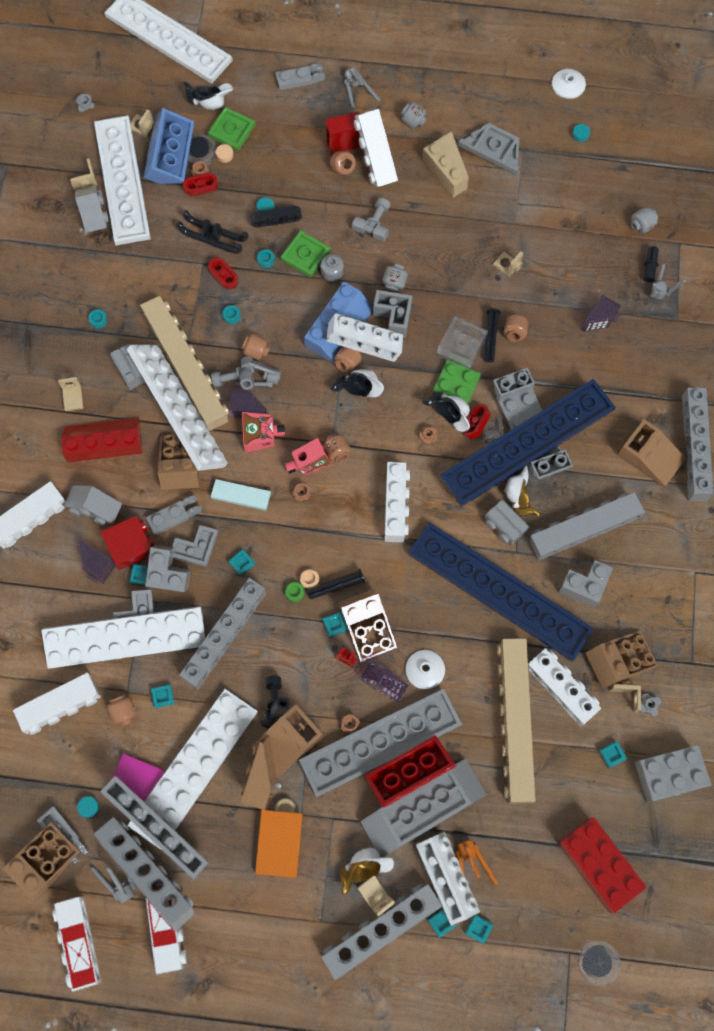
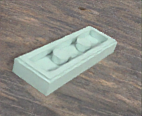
(241, 495)

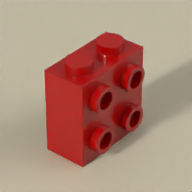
(342, 133)
(128, 542)

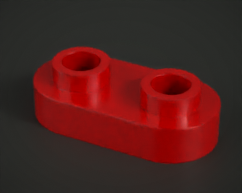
(200, 184)
(224, 274)
(477, 422)

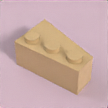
(446, 164)

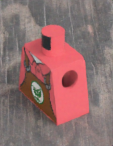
(259, 431)
(308, 458)

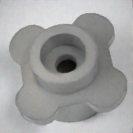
(84, 98)
(645, 708)

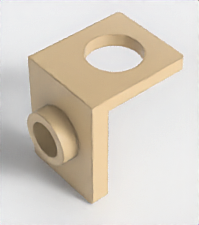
(145, 122)
(85, 180)
(515, 263)
(72, 394)
(628, 687)
(375, 895)

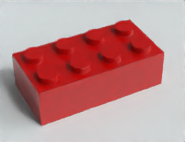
(602, 865)

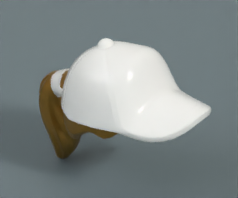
(517, 494)
(363, 866)

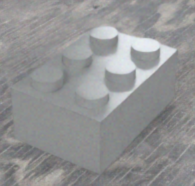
(672, 774)

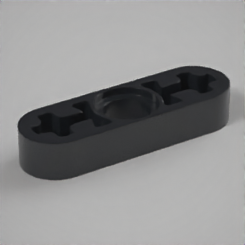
(276, 216)

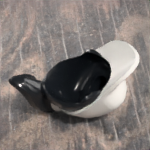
(207, 97)
(360, 383)
(451, 408)

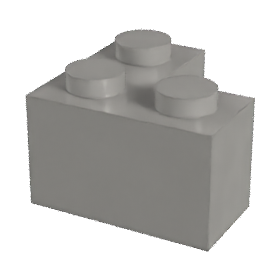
(89, 204)
(393, 307)
(92, 502)
(162, 574)
(587, 588)

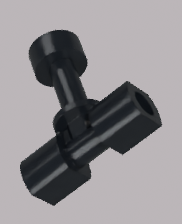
(277, 705)

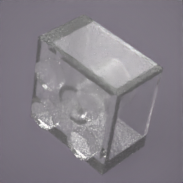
(462, 342)

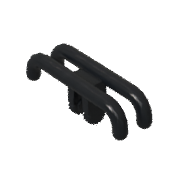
(212, 234)

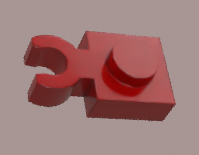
(347, 657)

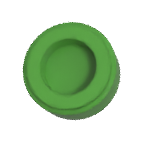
(294, 592)

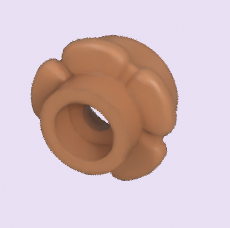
(199, 165)
(428, 439)
(301, 487)
(349, 718)

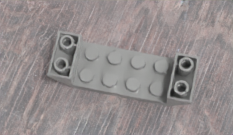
(519, 404)
(423, 809)

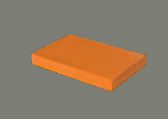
(279, 843)

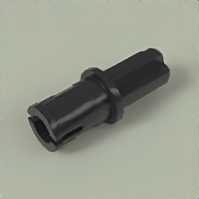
(651, 264)

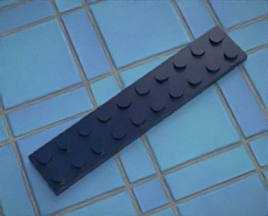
(527, 442)
(501, 591)

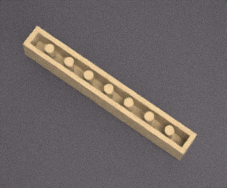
(184, 363)
(517, 721)

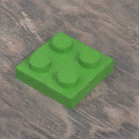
(231, 128)
(305, 254)
(457, 381)

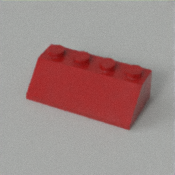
(102, 440)
(409, 771)

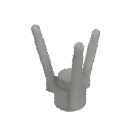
(354, 78)
(660, 288)
(271, 375)
(123, 891)

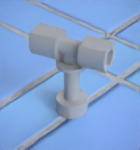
(372, 224)
(243, 374)

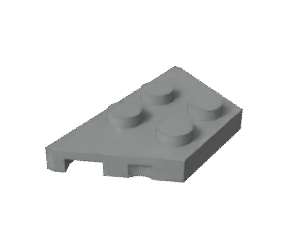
(494, 146)

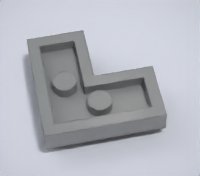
(199, 551)
(142, 604)

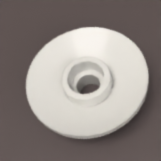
(566, 88)
(423, 679)

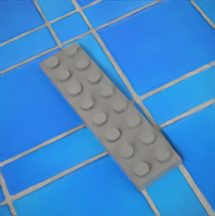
(379, 742)

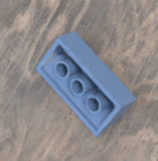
(169, 148)
(347, 302)

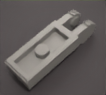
(300, 76)
(173, 515)
(64, 827)

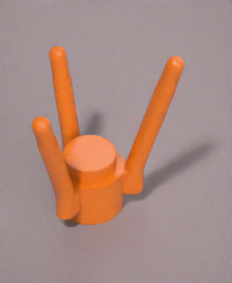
(467, 851)

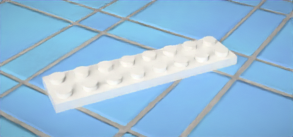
(169, 38)
(122, 180)
(177, 407)
(123, 637)
(199, 760)

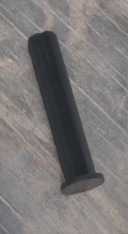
(491, 335)
(336, 584)

